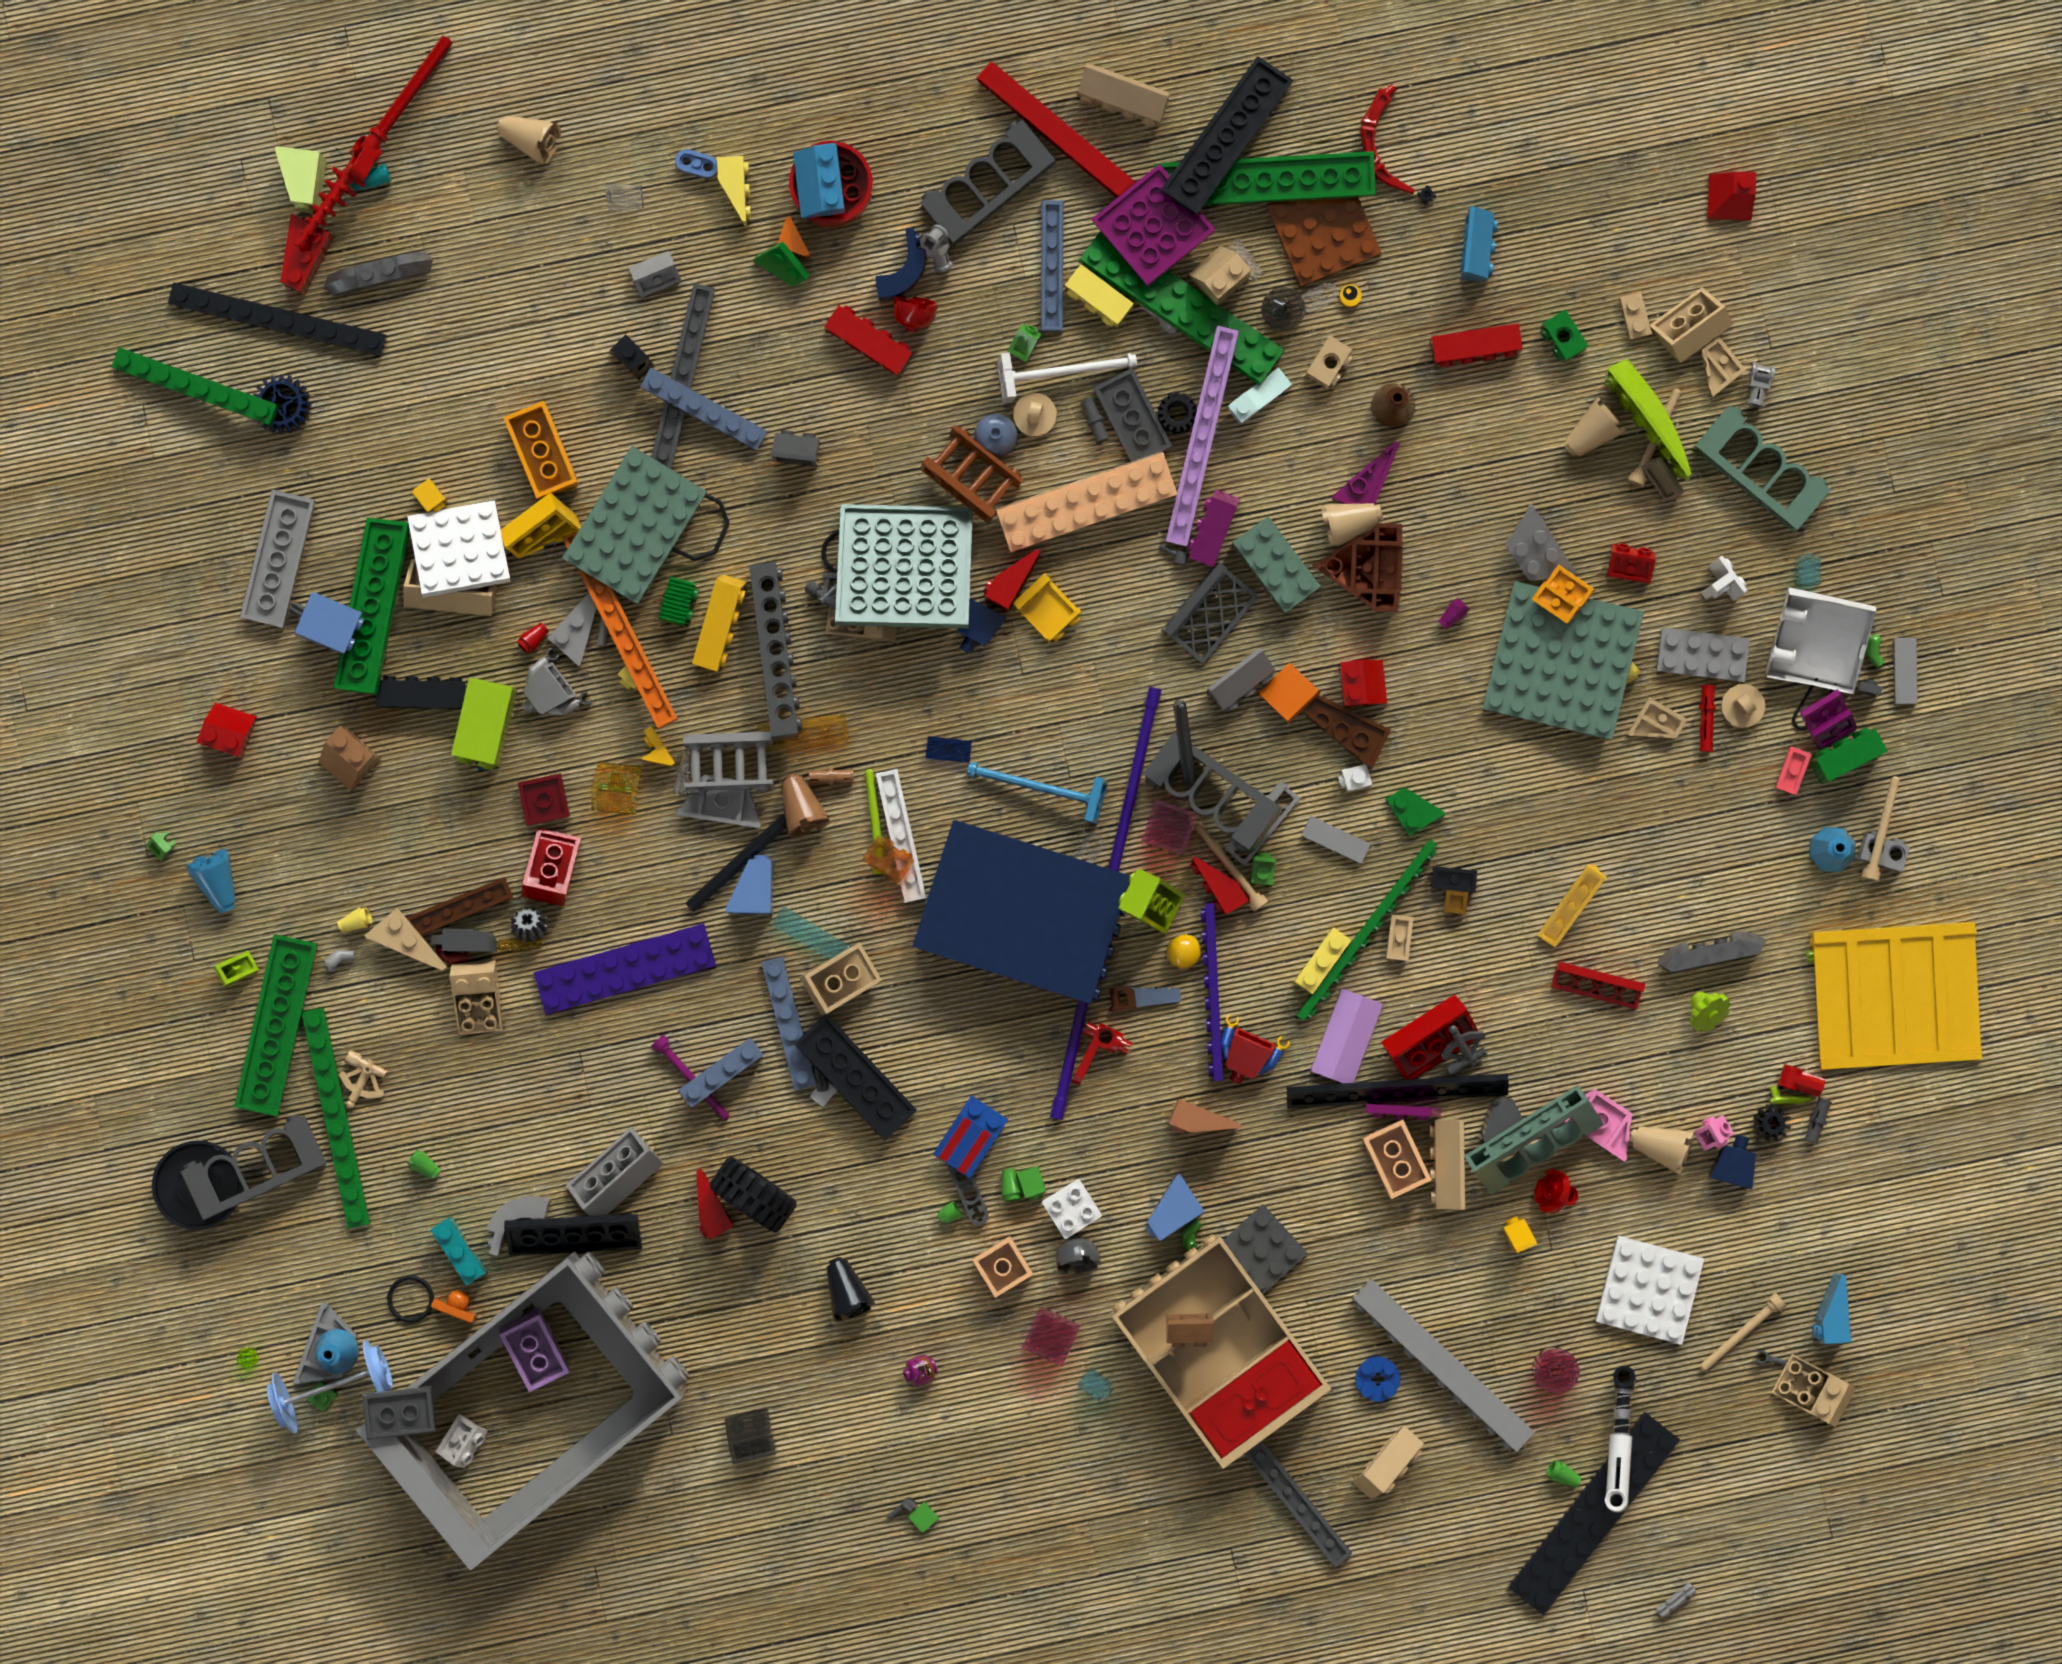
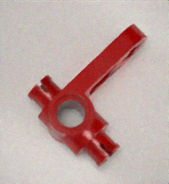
(1115, 1044)

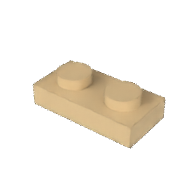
(1635, 316)
(1399, 937)

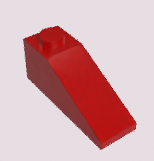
(712, 1213)

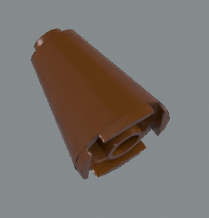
(1389, 411)

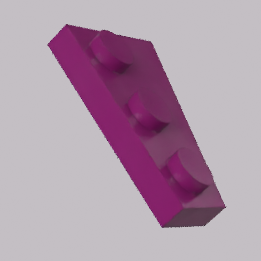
(1401, 1112)

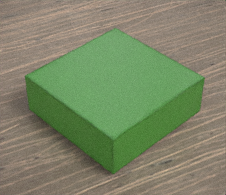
(923, 1517)

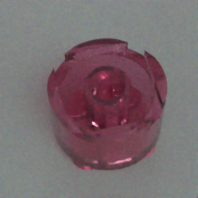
(1561, 1381)

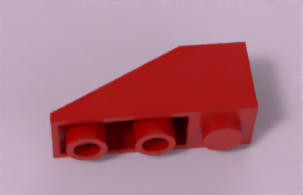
(1224, 889)

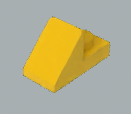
(660, 754)

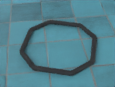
(719, 502)

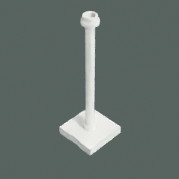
(1009, 378)

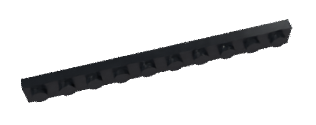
(277, 319)
(1397, 1091)

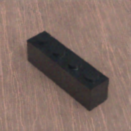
(421, 694)

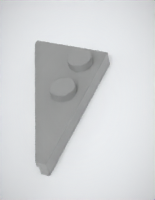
(575, 629)

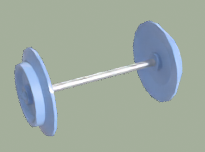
(282, 1403)

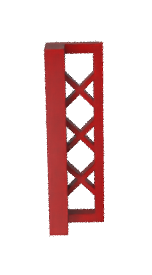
(1600, 977)

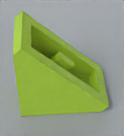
(236, 969)

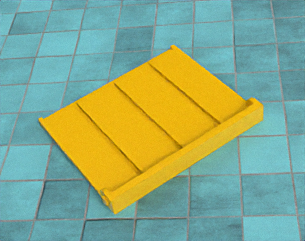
(1897, 995)

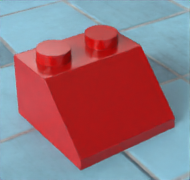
(1362, 683)
(227, 730)

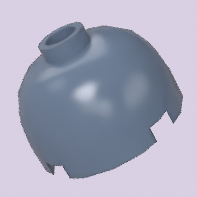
(996, 434)

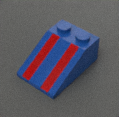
(970, 1137)

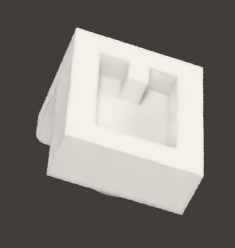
(1355, 778)

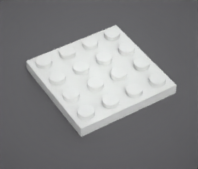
(458, 549)
(1649, 1290)

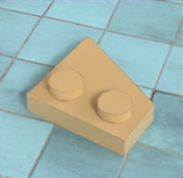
(1657, 721)

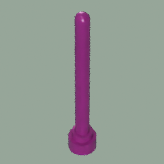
(662, 1046)

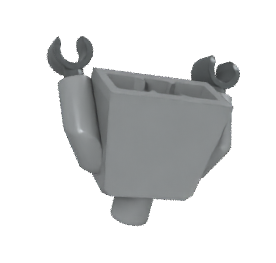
(549, 690)

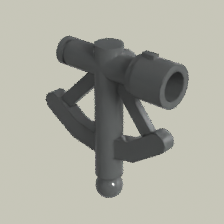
(826, 595)
(1469, 1057)

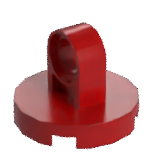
(1554, 1192)

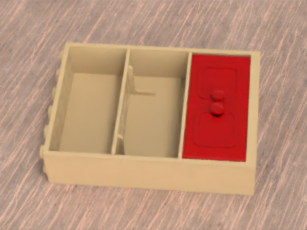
(1250, 1372)

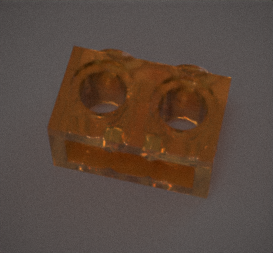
(885, 864)

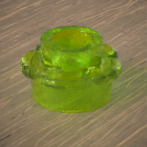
(241, 1358)

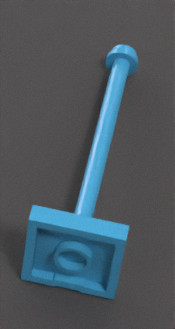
(1093, 800)

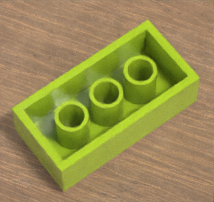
(1151, 900)

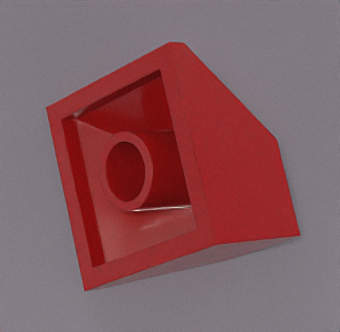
(1731, 196)

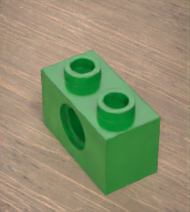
(1563, 323)

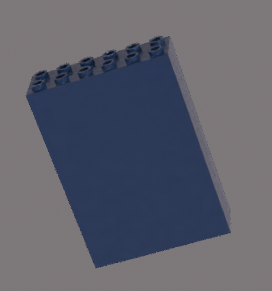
(1023, 912)

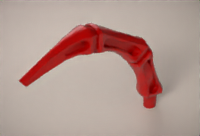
(1368, 132)

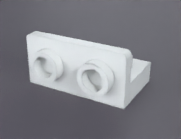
(461, 1442)

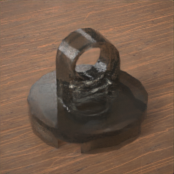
(1283, 308)

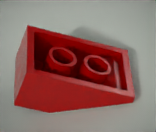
(1008, 584)
(550, 867)

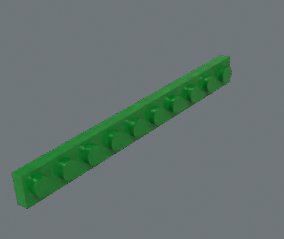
(1372, 923)
(336, 1118)

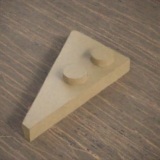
(400, 935)

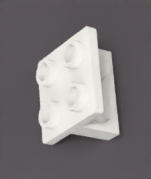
(1727, 580)
(1071, 1208)

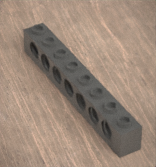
(761, 575)

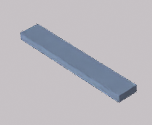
(1052, 266)

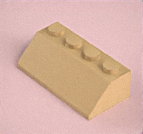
(1123, 95)
(472, 601)
(1448, 1164)

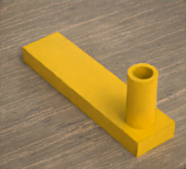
(1572, 905)

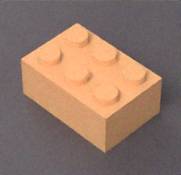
(1396, 1159)

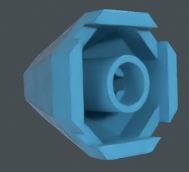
(1824, 851)

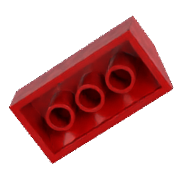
(1422, 1041)

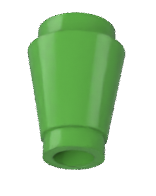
(423, 1164)
(1010, 1186)
(1563, 1474)

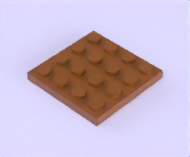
(1323, 236)

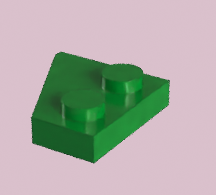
(783, 264)
(1413, 810)

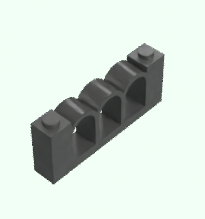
(1027, 146)
(1255, 824)
(304, 1145)

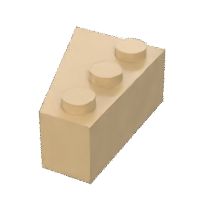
(1389, 1463)

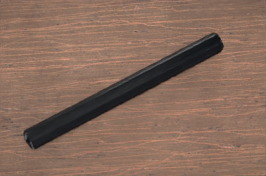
(737, 863)

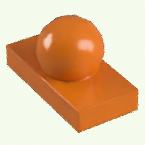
(455, 1306)

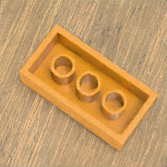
(541, 450)

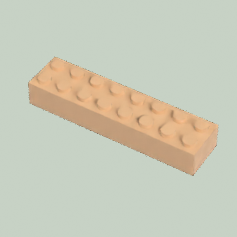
(1086, 501)

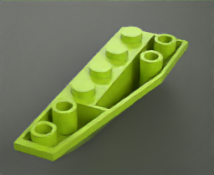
(1648, 413)

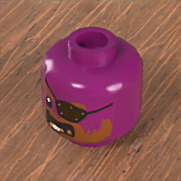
(920, 1370)

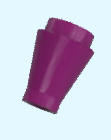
(1454, 612)

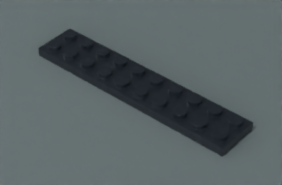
(1589, 1519)

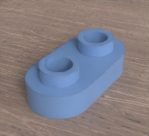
(697, 164)

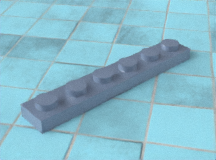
(703, 409)
(788, 1021)

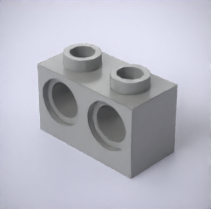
(1885, 860)

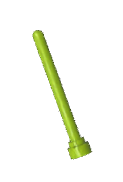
(874, 814)

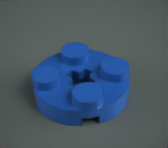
(1368, 1370)

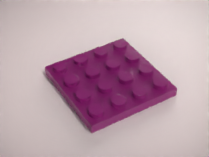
(1151, 228)

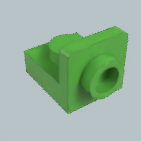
(1024, 342)
(1263, 869)

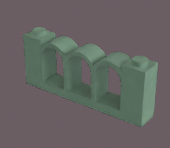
(1803, 504)
(1487, 1157)

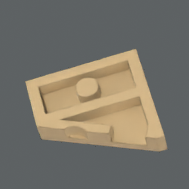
(1720, 365)

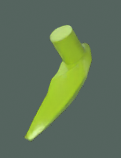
(1786, 1099)

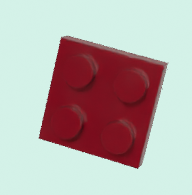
(544, 799)

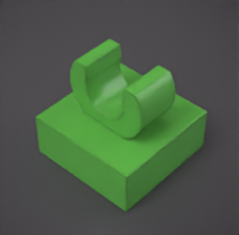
(159, 846)
(322, 1399)

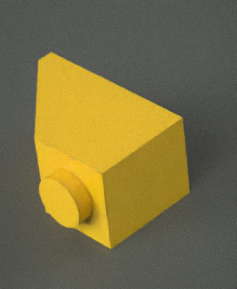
(1518, 1234)

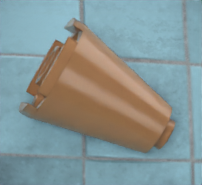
(801, 807)

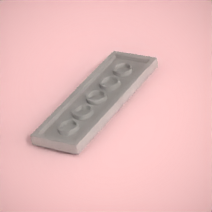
(277, 558)

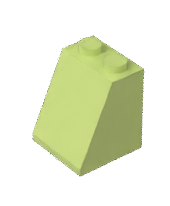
(303, 176)

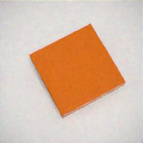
(1289, 692)

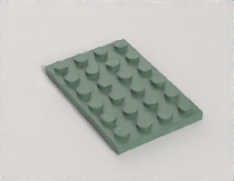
(634, 525)

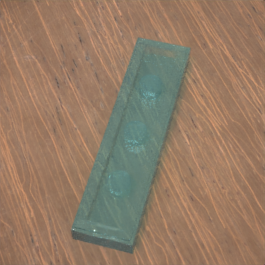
(809, 933)

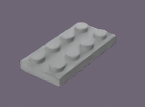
(1703, 655)

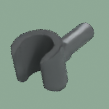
(1180, 557)
(1771, 1359)
(907, 1504)

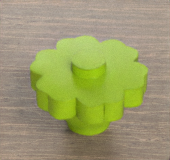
(1708, 1010)

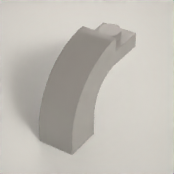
(521, 1207)

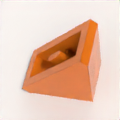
(793, 240)

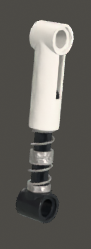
(1620, 1441)

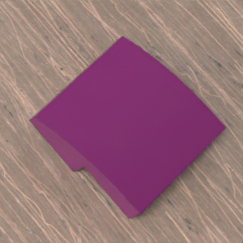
(1828, 720)

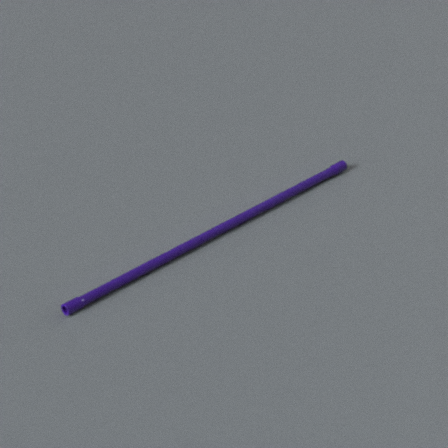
(1151, 706)

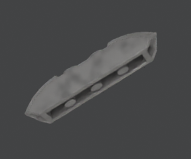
(378, 273)
(1740, 945)

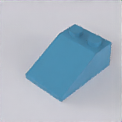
(1832, 1318)

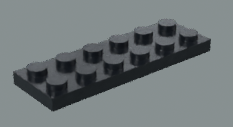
(855, 1077)
(573, 1234)

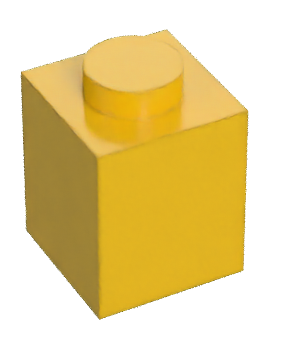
(430, 496)

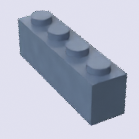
(720, 1073)

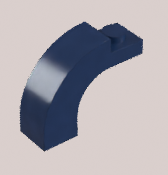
(908, 276)

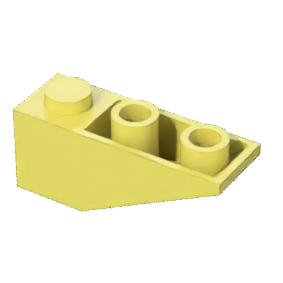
(733, 182)

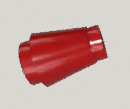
(532, 638)

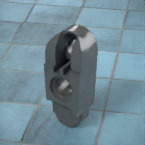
(465, 940)

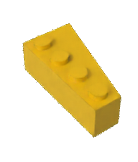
(719, 622)

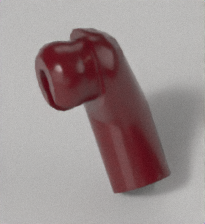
(451, 958)

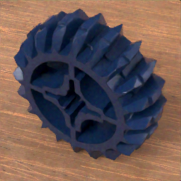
(291, 401)

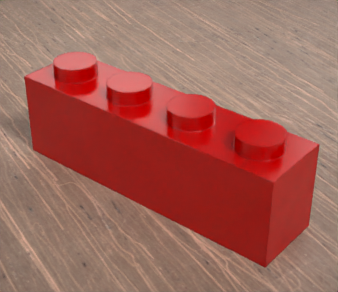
(868, 340)
(1476, 344)

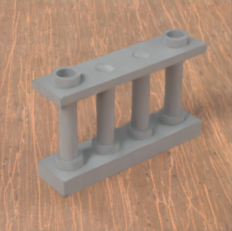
(717, 743)

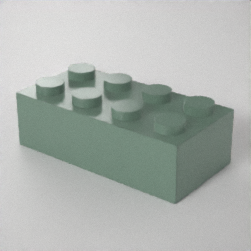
(1275, 565)

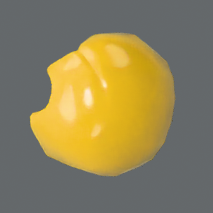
(1183, 951)

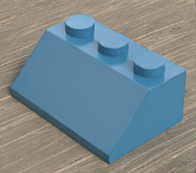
(819, 181)
(1478, 245)

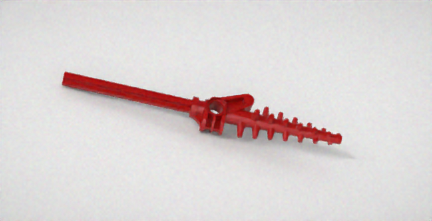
(368, 148)

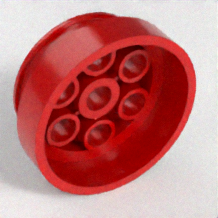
(860, 181)

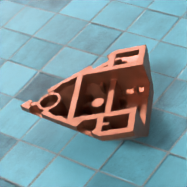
(1370, 567)

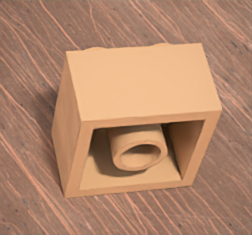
(1002, 1266)

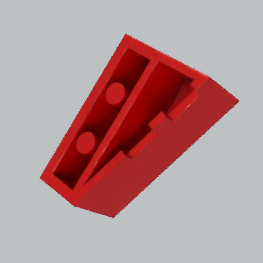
(302, 264)

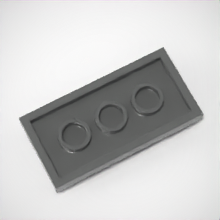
(1132, 416)

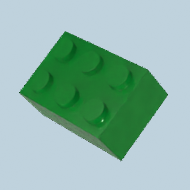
(1847, 755)

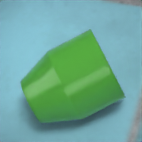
(949, 1213)

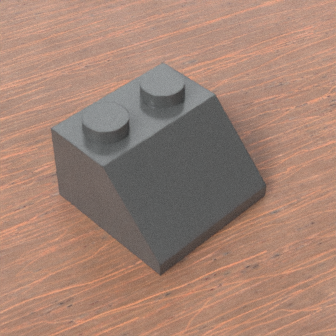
(795, 449)
(1499, 1118)

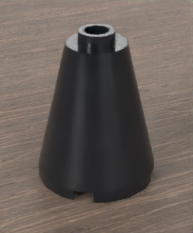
(846, 1290)

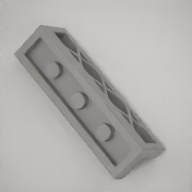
(1276, 792)

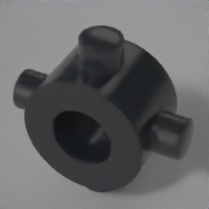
(1426, 195)

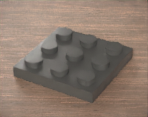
(1264, 1248)

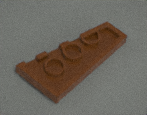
(1351, 730)

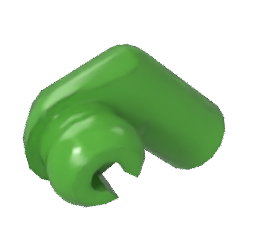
(1872, 650)
(1188, 1235)

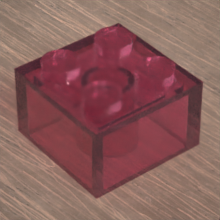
(1169, 828)
(1051, 1336)

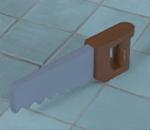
(1143, 997)

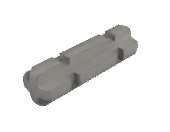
(1676, 1600)

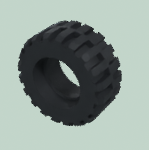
(753, 1194)

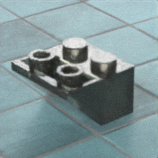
(750, 1436)

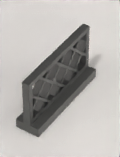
(1198, 597)

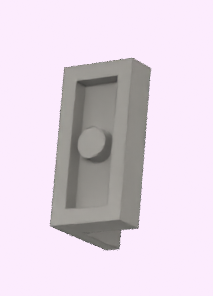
(655, 274)

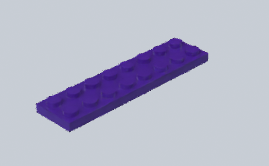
(625, 969)

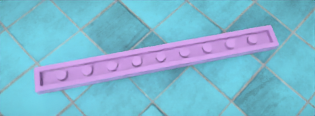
(1202, 436)

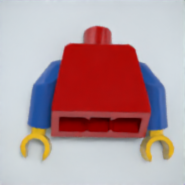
(1248, 1053)

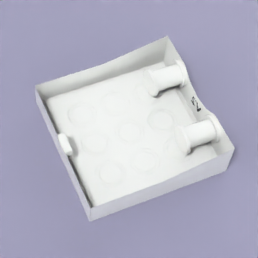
(1820, 640)

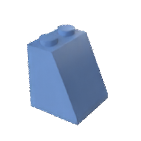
(329, 623)
(754, 888)
(1173, 1209)

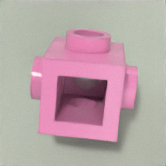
(1714, 1132)

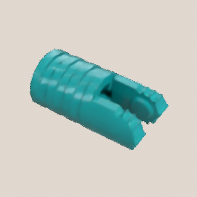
(377, 176)

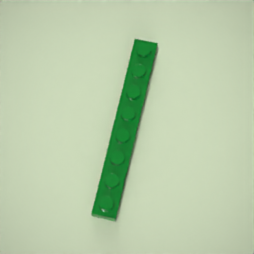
(195, 386)

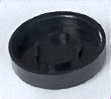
(172, 1193)

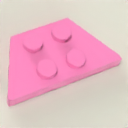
(1617, 1120)

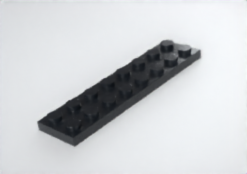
(1226, 136)

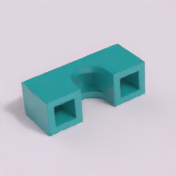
(457, 1250)

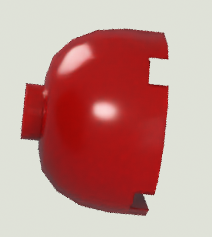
(914, 312)

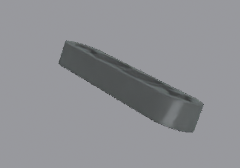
(961, 1187)

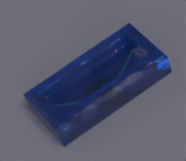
(948, 749)

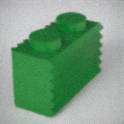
(678, 602)

